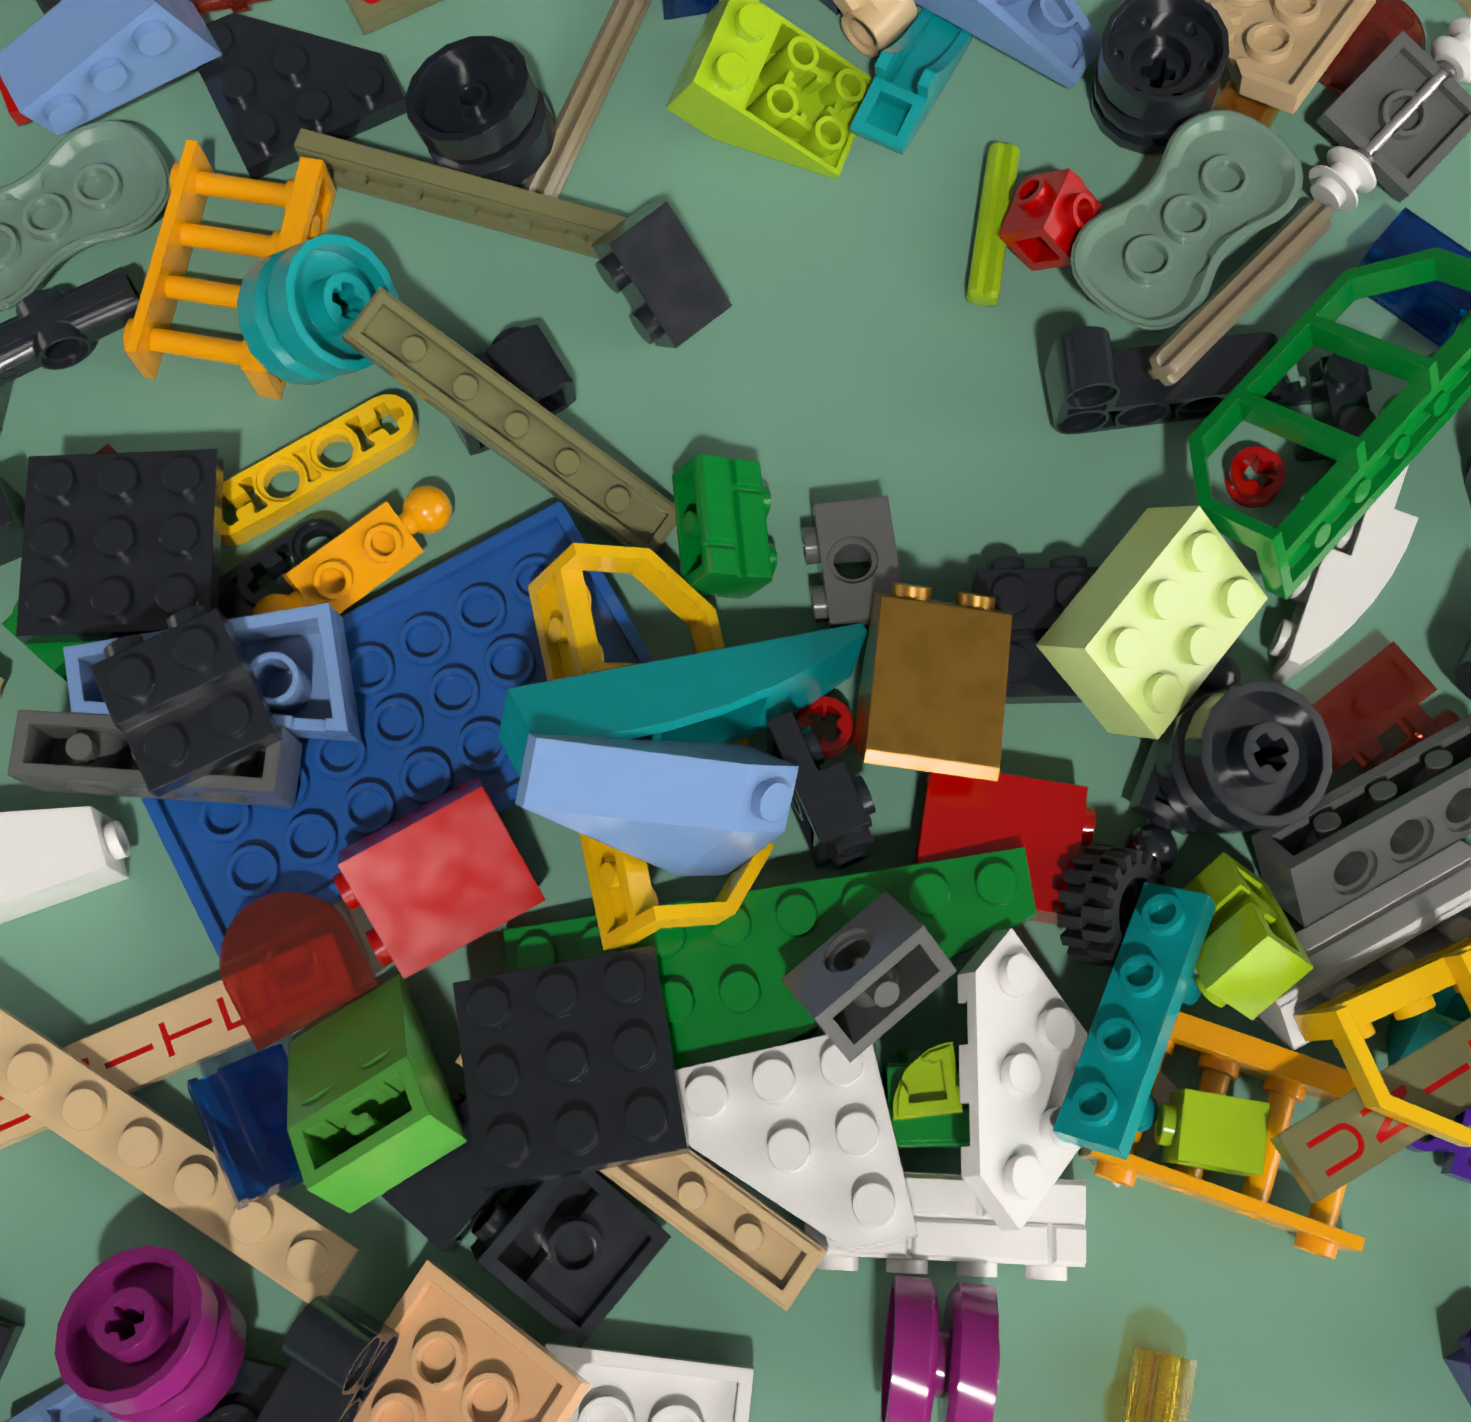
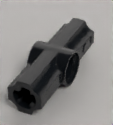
(57, 326)

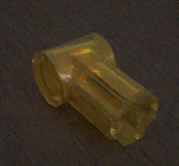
(1158, 1387)

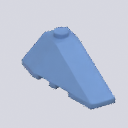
(1040, 33)

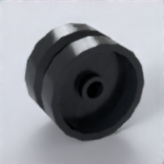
(481, 110)
(1245, 758)

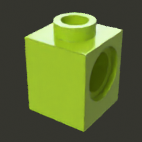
(1213, 1132)

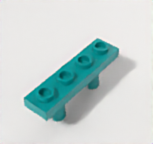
(1135, 1020)

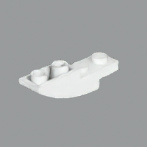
(1343, 584)

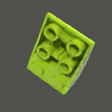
(770, 88)

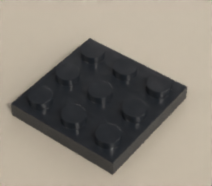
(118, 543)
(568, 1069)

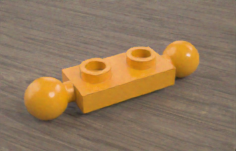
(363, 554)

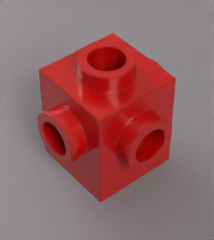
(1047, 218)

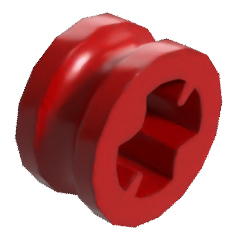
(1261, 461)
(843, 729)

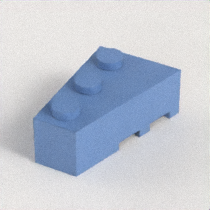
(100, 56)

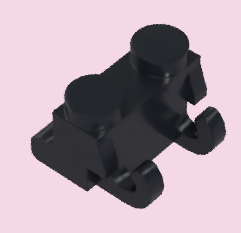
(1335, 398)

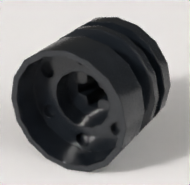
(1157, 70)

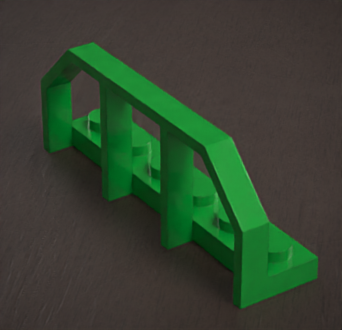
(1364, 463)

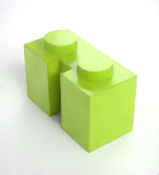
(1250, 945)

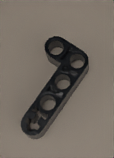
(1111, 389)
(333, 1364)

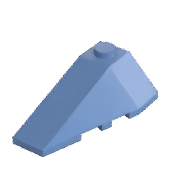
(661, 800)

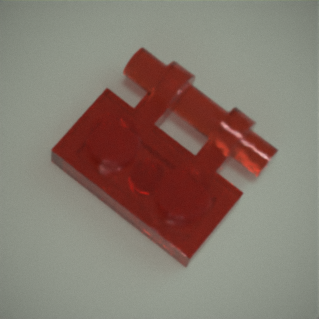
(1372, 701)

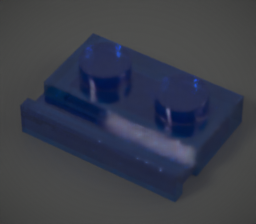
(247, 1124)

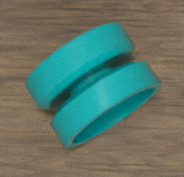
(304, 302)

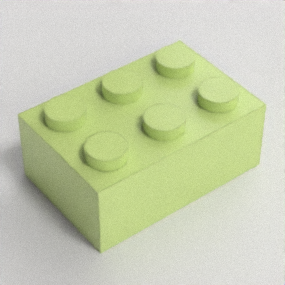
(1153, 621)

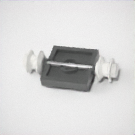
(1397, 119)

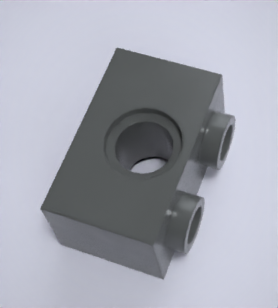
(850, 532)
(869, 975)

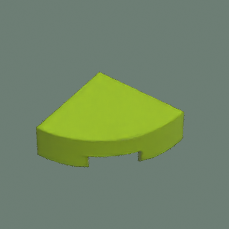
(928, 1086)

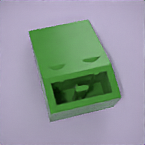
(368, 1099)

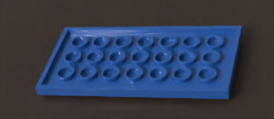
(429, 707)

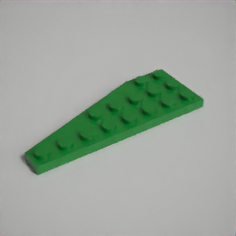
(726, 977)

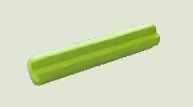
(994, 205)

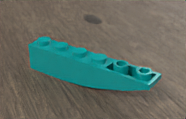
(686, 697)

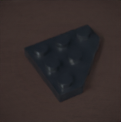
(291, 80)

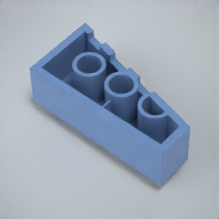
(294, 656)

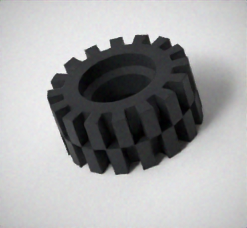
(1103, 899)

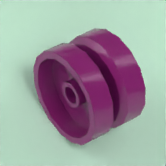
(150, 1338)
(944, 1361)

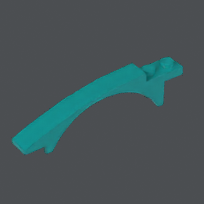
(910, 81)

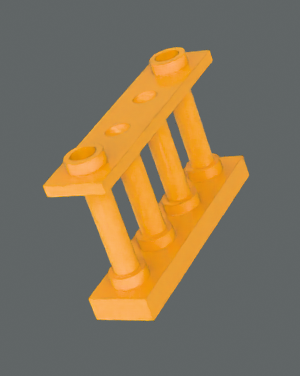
(307, 209)
(1287, 1081)

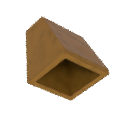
(934, 683)

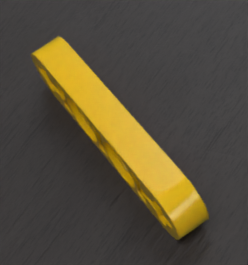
(315, 479)

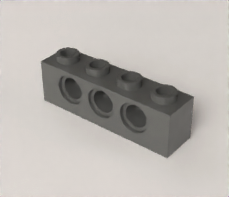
(94, 758)
(1371, 827)

